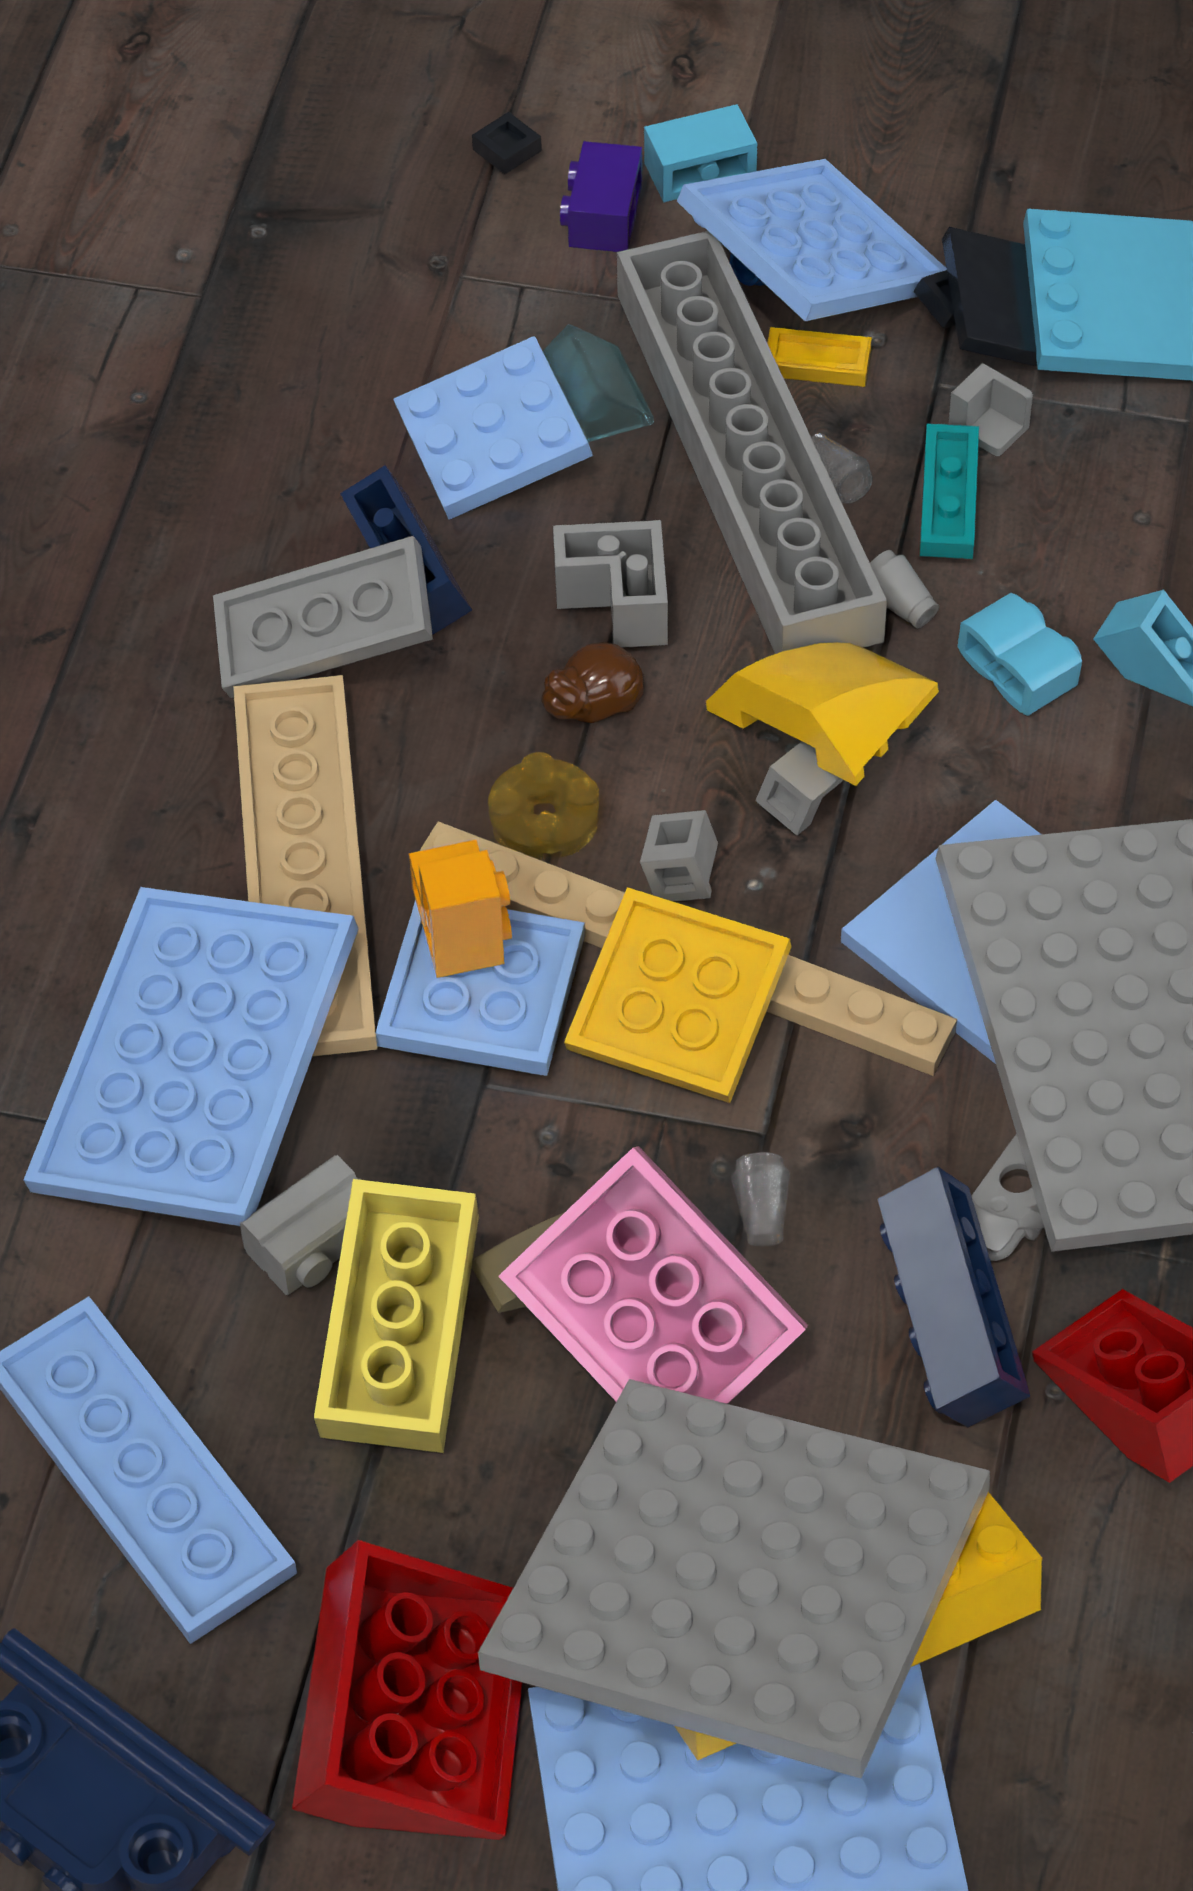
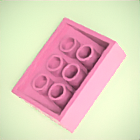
(652, 1290)

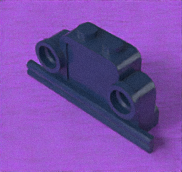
(100, 1792)

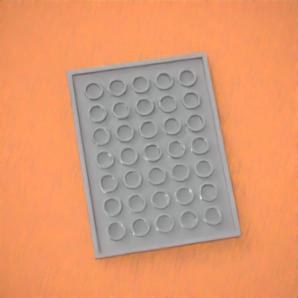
(1089, 1017)

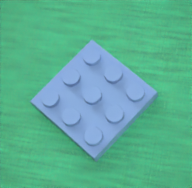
(492, 427)
(491, 1014)

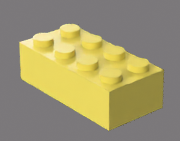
(397, 1316)

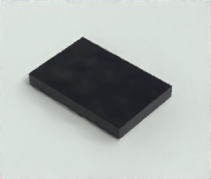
(990, 295)

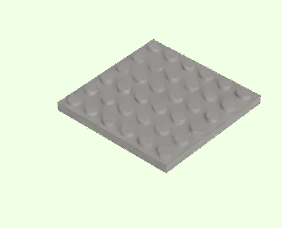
(739, 1576)

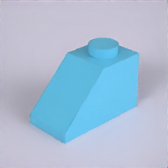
(1151, 644)

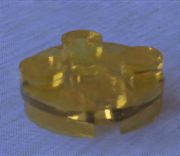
(544, 781)

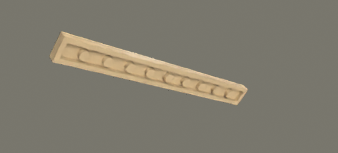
(803, 992)

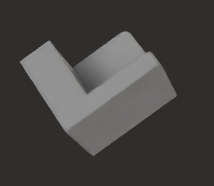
(994, 405)
(796, 787)

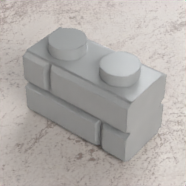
(302, 1227)

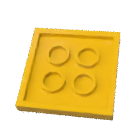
(678, 994)

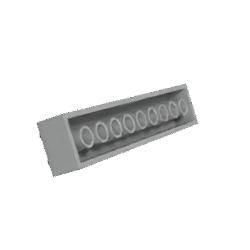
(749, 446)

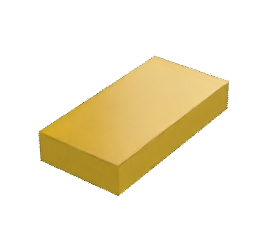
(821, 356)

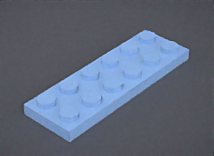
(142, 1470)

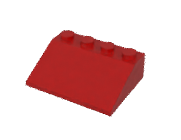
(397, 1703)

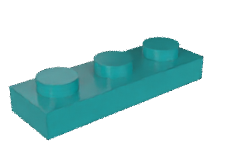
(949, 491)

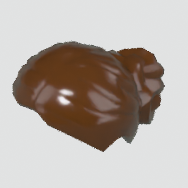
(594, 684)

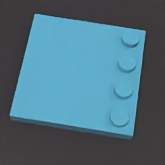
(1111, 293)

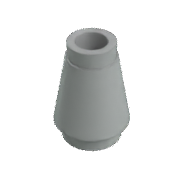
(904, 589)

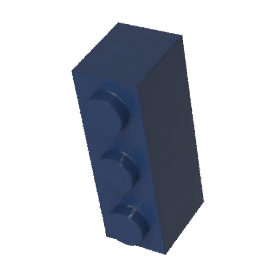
(388, 515)

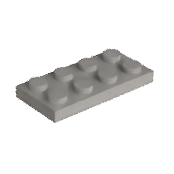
(323, 616)

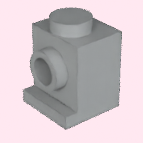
(679, 855)

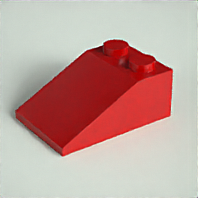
(1131, 1378)

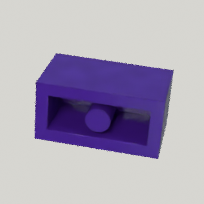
(603, 196)

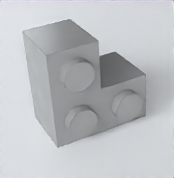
(615, 568)

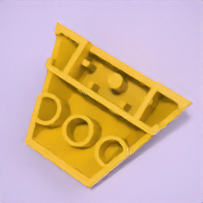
(829, 698)

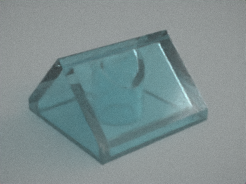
(597, 384)

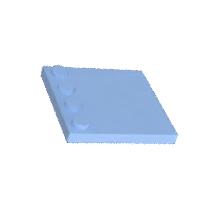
(811, 237)
(914, 937)

